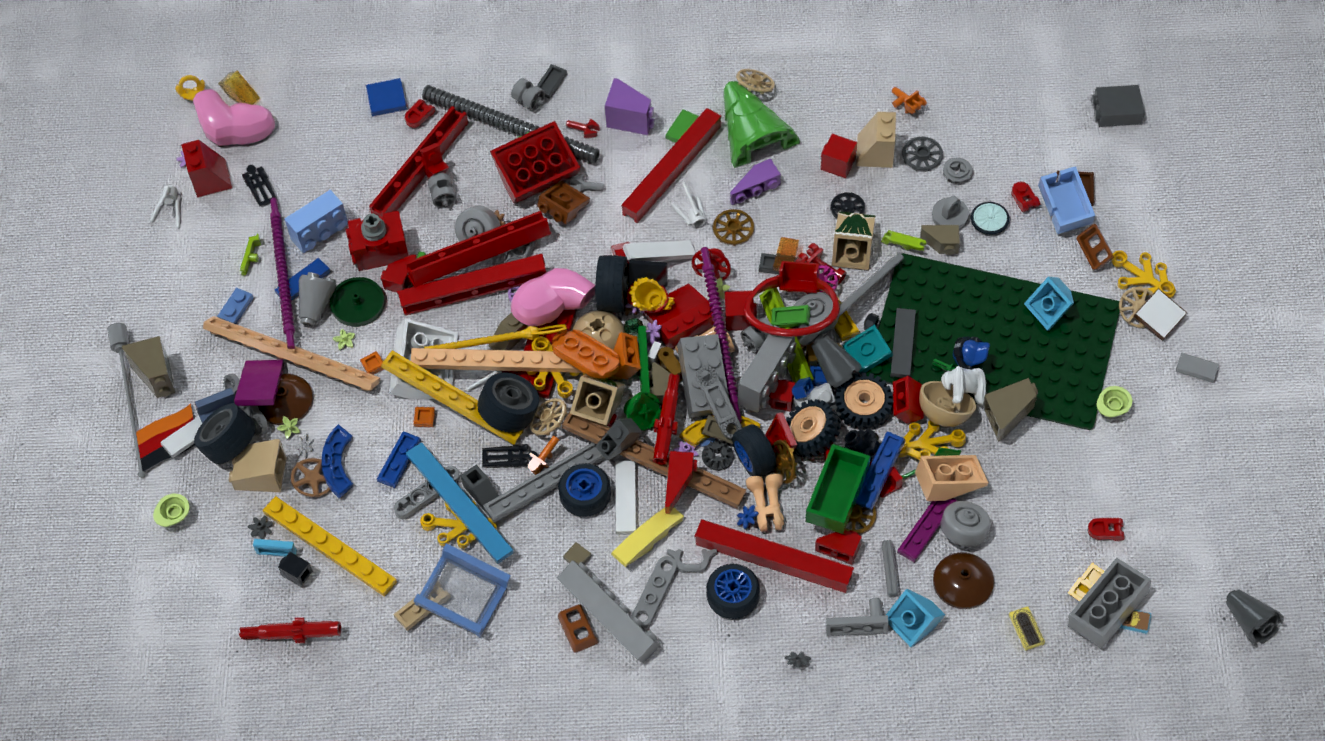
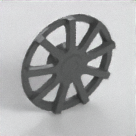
(922, 154)

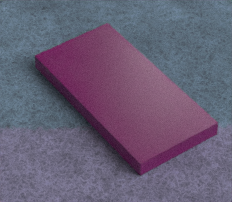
(259, 382)

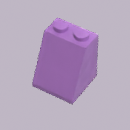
(628, 109)

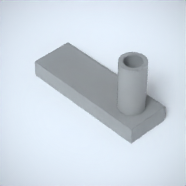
(860, 625)

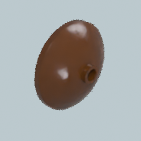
(293, 403)
(959, 590)

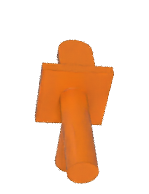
(910, 102)
(537, 463)

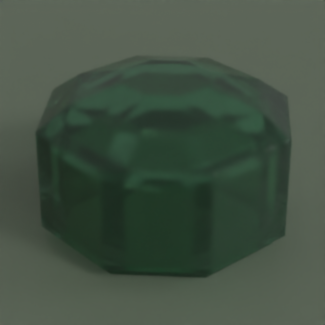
(631, 326)

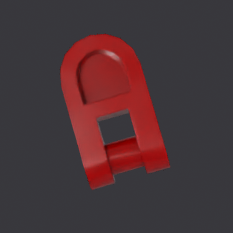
(415, 117)
(1020, 192)
(1099, 529)

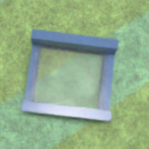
(463, 590)

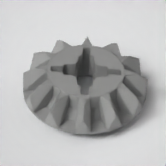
(952, 165)

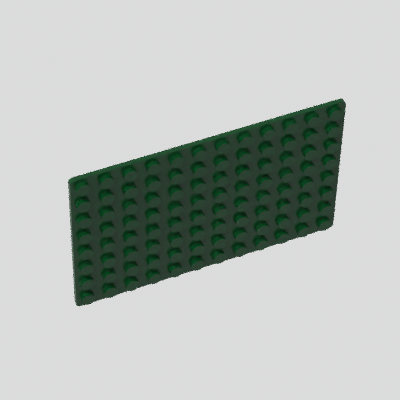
(961, 301)

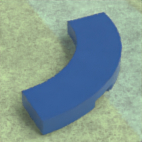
(331, 461)

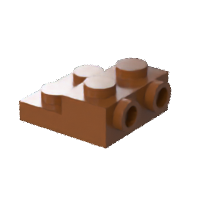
(562, 202)

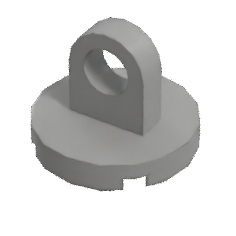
(950, 212)

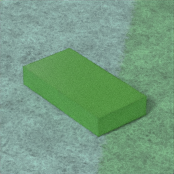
(680, 125)
(790, 316)

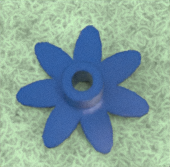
(747, 516)

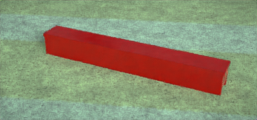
(671, 165)
(413, 170)
(477, 248)
(471, 284)
(773, 556)

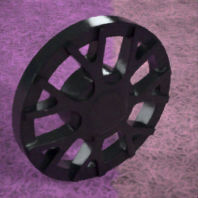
(847, 205)

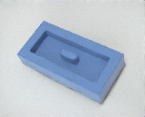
(235, 306)

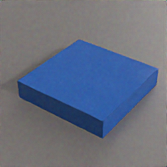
(386, 97)

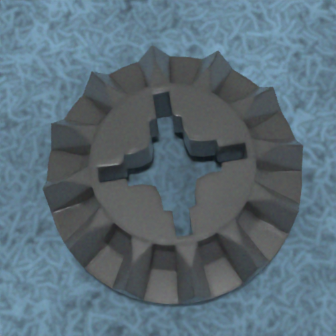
(718, 462)

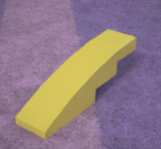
(646, 536)

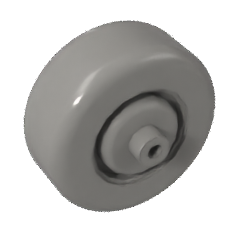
(474, 222)
(820, 307)
(965, 523)

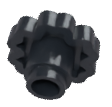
(862, 442)

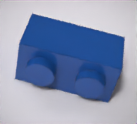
(802, 388)

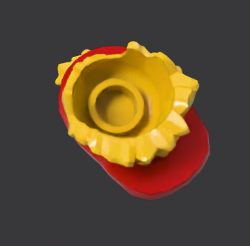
(649, 296)

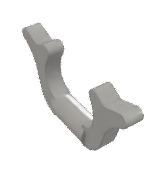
(701, 567)

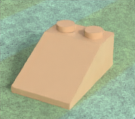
(949, 476)

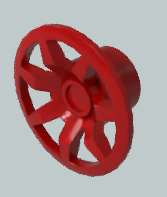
(717, 258)

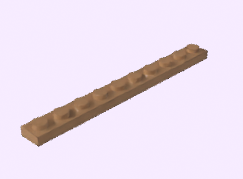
(643, 454)

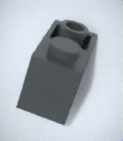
(619, 438)
(478, 485)

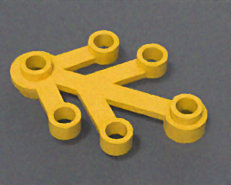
(1145, 276)
(562, 385)
(956, 439)
(458, 526)

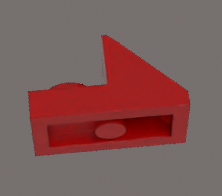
(433, 160)

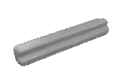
(890, 568)

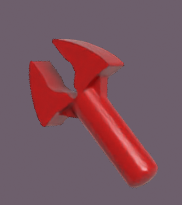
(586, 128)

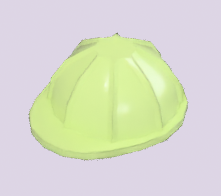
(1114, 401)
(171, 510)

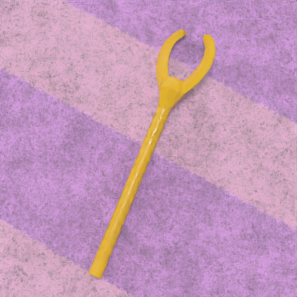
(529, 333)

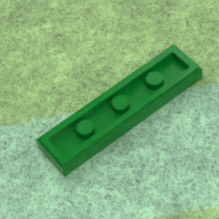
(643, 356)

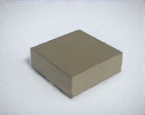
(577, 553)

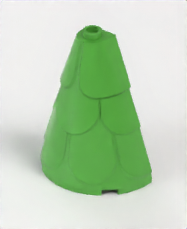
(752, 124)

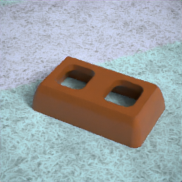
(1091, 253)
(569, 628)

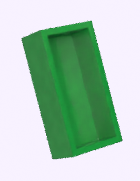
(837, 489)

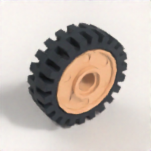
(861, 414)
(813, 427)

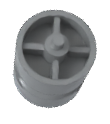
(531, 96)
(441, 190)
(753, 337)

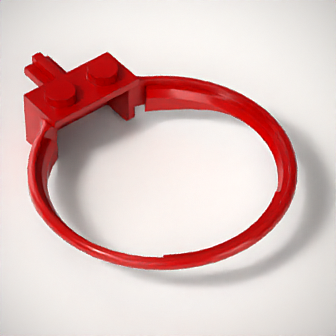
(800, 278)

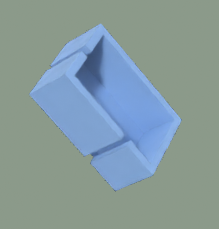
(1066, 200)
(316, 221)

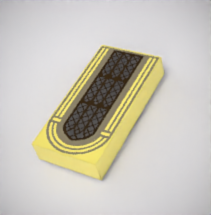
(1026, 628)

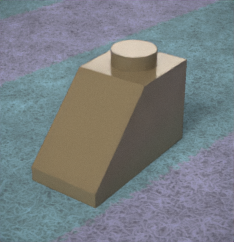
(941, 238)
(508, 325)

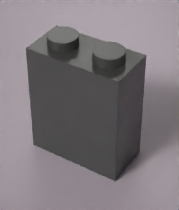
(1118, 105)

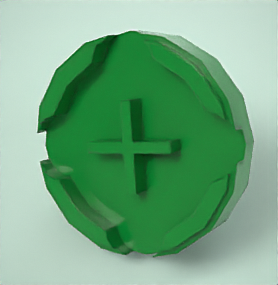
(643, 409)

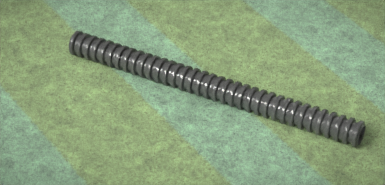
(501, 120)

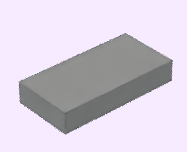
(1197, 367)

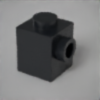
(295, 569)

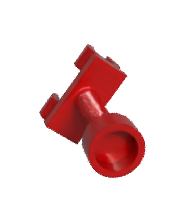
(816, 253)

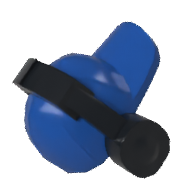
(970, 351)

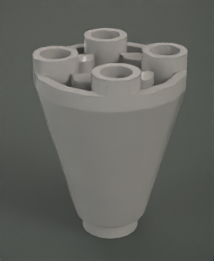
(314, 297)

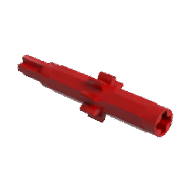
(666, 426)
(297, 630)

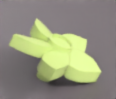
(721, 288)
(344, 339)
(289, 426)

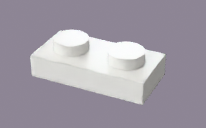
(821, 392)

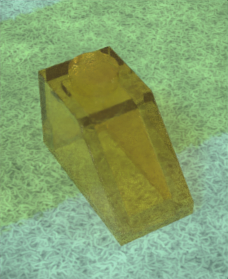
(238, 88)

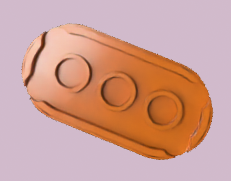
(586, 353)

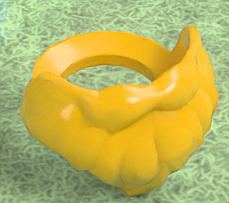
(186, 93)

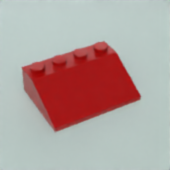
(534, 162)

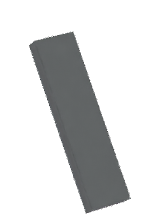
(903, 343)

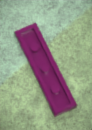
(923, 530)

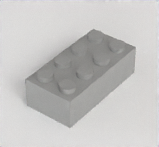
(694, 354)
(765, 371)
(1109, 603)

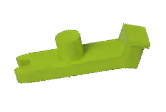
(908, 242)
(249, 255)

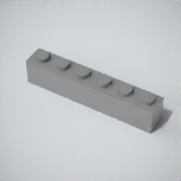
(608, 611)

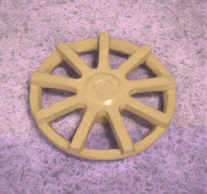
(755, 80)
(1136, 305)
(548, 416)

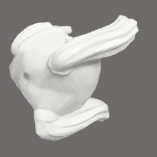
(965, 381)

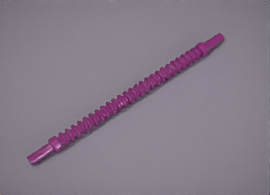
(708, 269)
(282, 273)

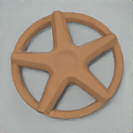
(311, 478)

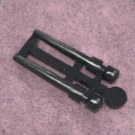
(251, 169)
(515, 463)

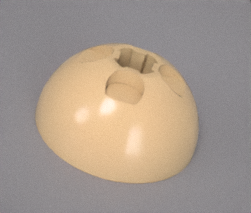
(601, 326)
(939, 408)

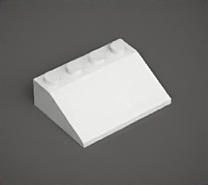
(419, 335)

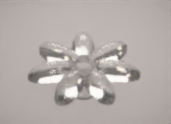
(304, 446)

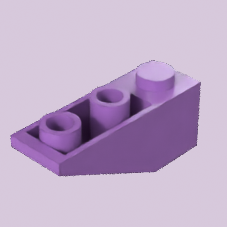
(758, 180)

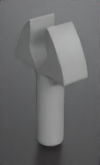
(585, 185)

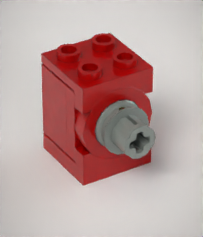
(376, 240)

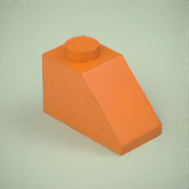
(628, 353)

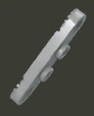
(718, 401)
(252, 411)
(655, 590)

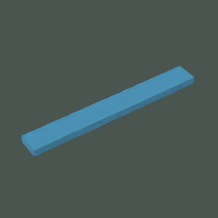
(459, 503)

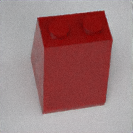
(205, 168)

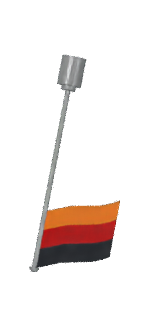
(148, 439)

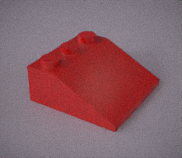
(685, 319)

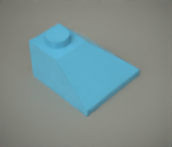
(1050, 301)
(913, 617)

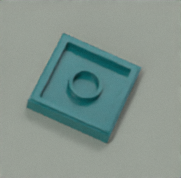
(868, 349)

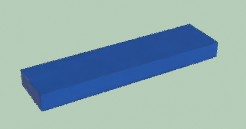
(880, 470)

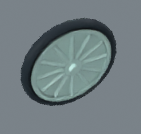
(990, 218)

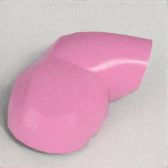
(234, 123)
(546, 296)

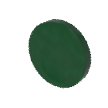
(357, 301)

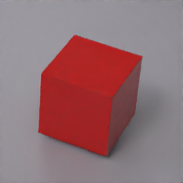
(838, 155)
(734, 310)

